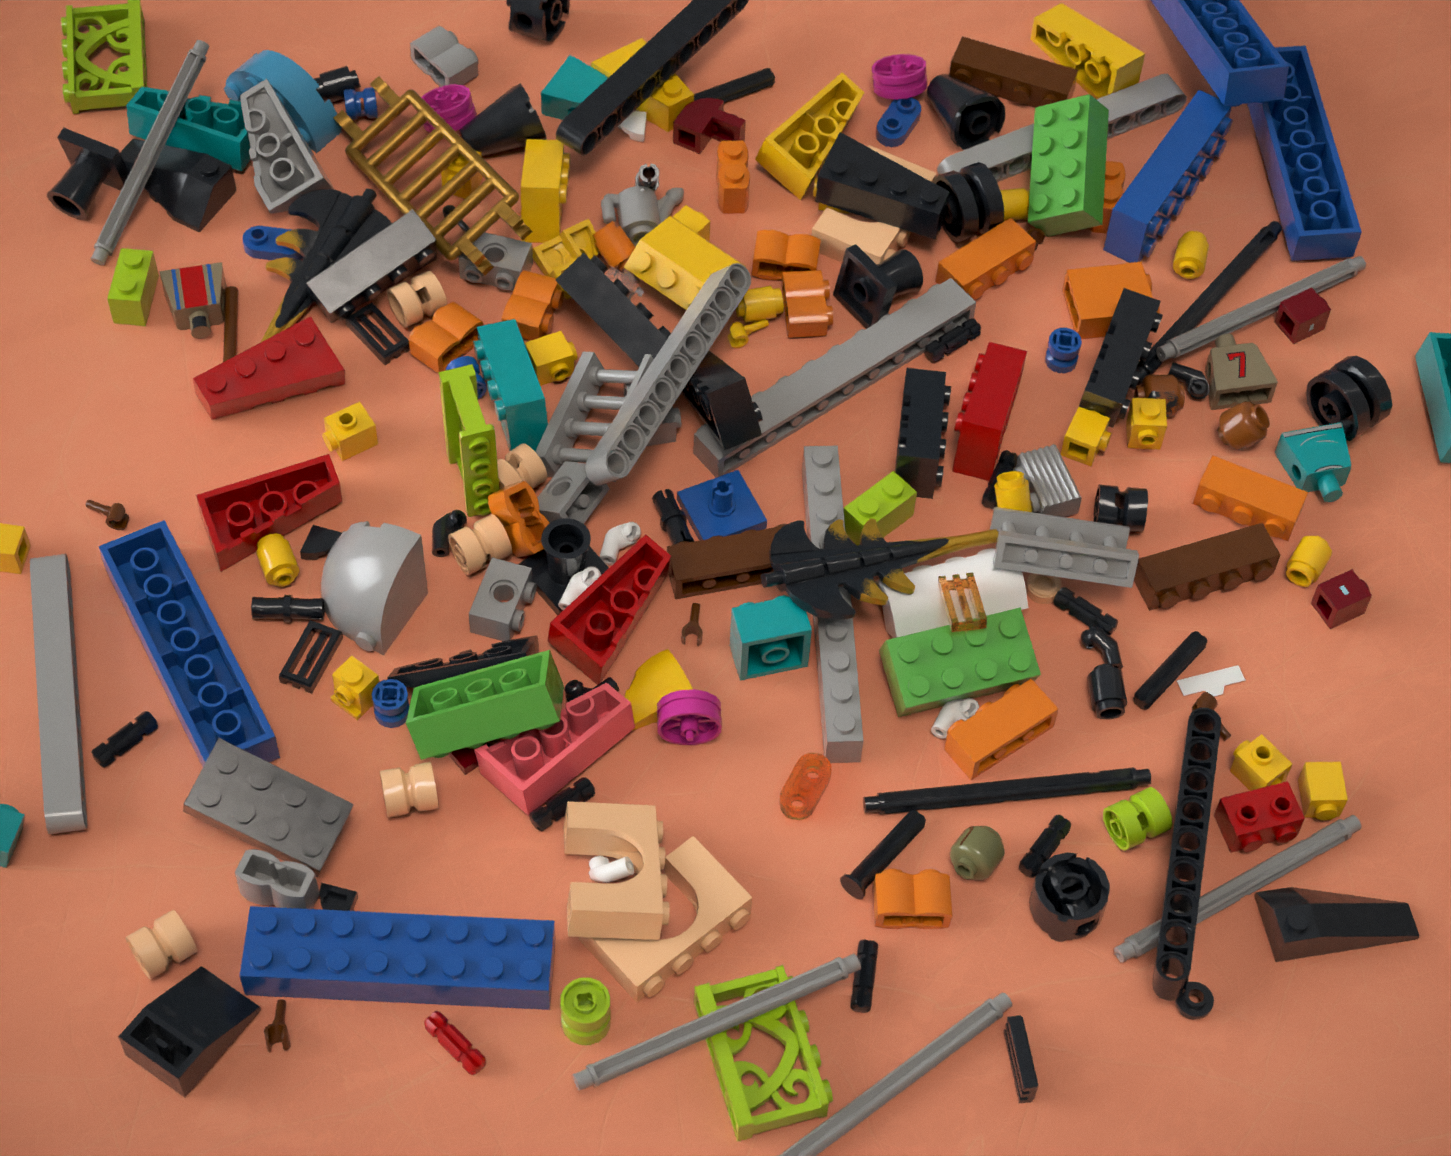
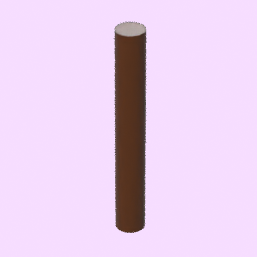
(230, 323)

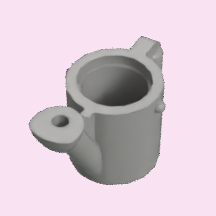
(639, 209)

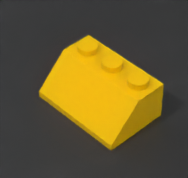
(676, 261)

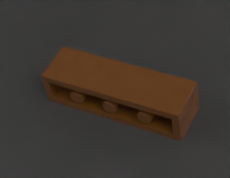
(1012, 74)
(720, 562)
(1206, 566)

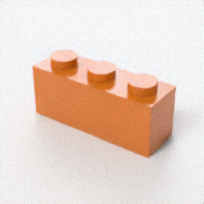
(988, 259)
(1250, 497)
(1000, 728)

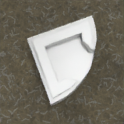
(635, 125)

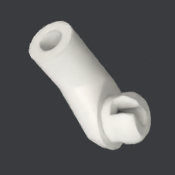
(617, 539)
(578, 584)
(952, 712)
(607, 871)

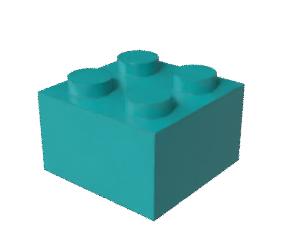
(769, 637)

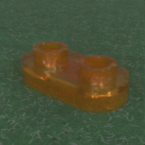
(803, 788)

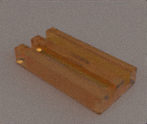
(959, 585)

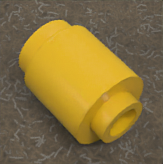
(1015, 203)
(1191, 255)
(760, 304)
(1013, 491)
(277, 560)
(1308, 560)

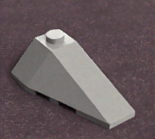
(279, 153)

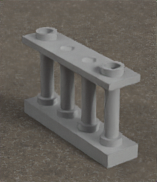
(574, 406)
(1063, 547)

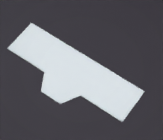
(1211, 682)

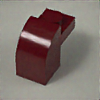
(706, 120)

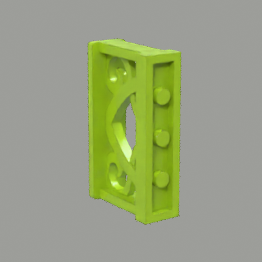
(123, 21)
(469, 438)
(745, 1099)

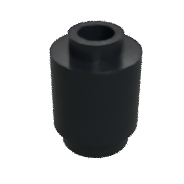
(335, 82)
(1107, 691)

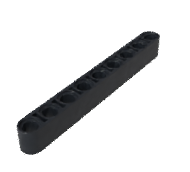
(645, 72)
(1201, 744)

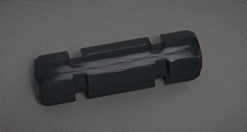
(952, 340)
(1006, 463)
(1084, 610)
(124, 739)
(556, 806)
(1045, 845)
(864, 978)

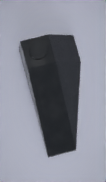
(186, 183)
(467, 661)
(1322, 922)

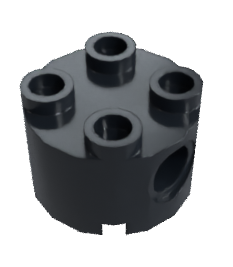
(538, 17)
(1069, 896)

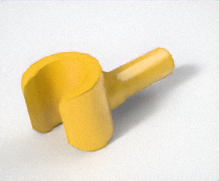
(739, 333)

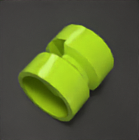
(1139, 817)
(585, 1011)

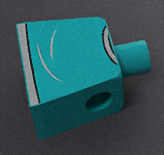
(1316, 459)

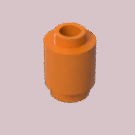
(614, 245)

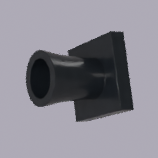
(90, 167)
(870, 288)
(564, 554)

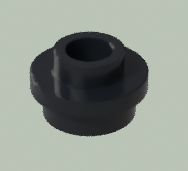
(1195, 1010)

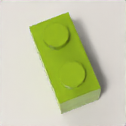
(133, 287)
(887, 502)

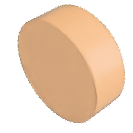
(1042, 588)

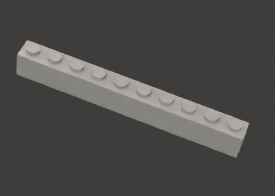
(842, 373)
(833, 637)

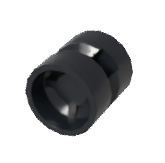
(1121, 507)

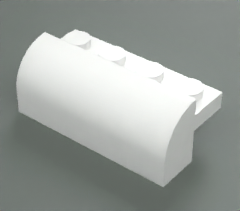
(925, 610)

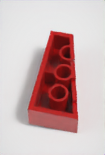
(275, 369)
(987, 409)
(266, 505)
(606, 613)

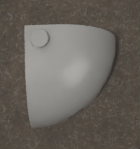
(374, 583)

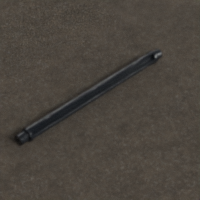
(1213, 293)
(1006, 790)

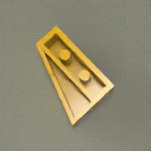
(665, 102)
(544, 188)

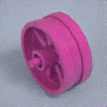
(899, 76)
(452, 104)
(689, 717)

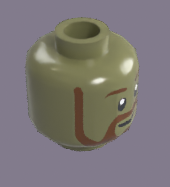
(977, 851)

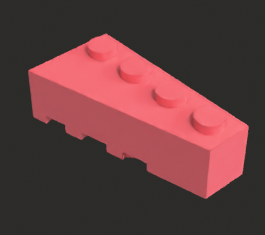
(545, 760)

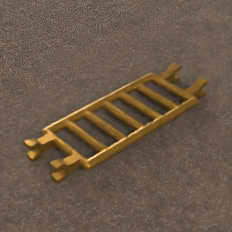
(459, 147)

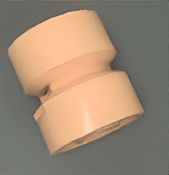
(406, 299)
(521, 465)
(477, 545)
(409, 789)
(160, 945)

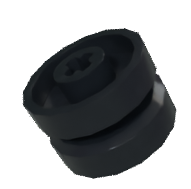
(973, 201)
(1349, 394)

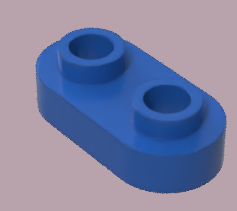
(903, 117)
(261, 244)

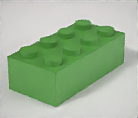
(1068, 165)
(949, 666)
(485, 705)

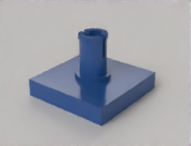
(721, 507)

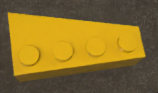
(1101, 58)
(804, 140)

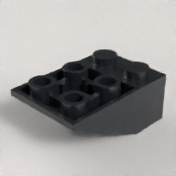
(187, 1029)

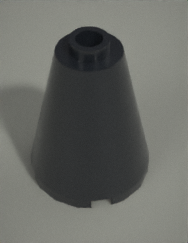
(966, 110)
(504, 124)

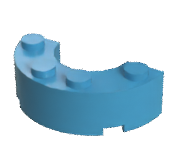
(294, 89)

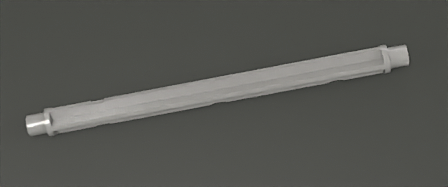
(150, 153)
(1258, 309)
(1248, 882)
(716, 1022)
(900, 1078)

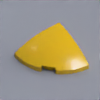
(560, 252)
(651, 682)

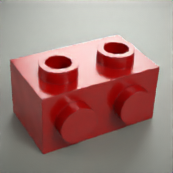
(1259, 817)

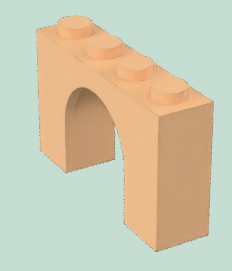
(874, 238)
(719, 904)
(625, 908)

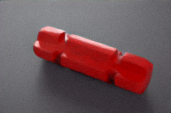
(455, 1043)

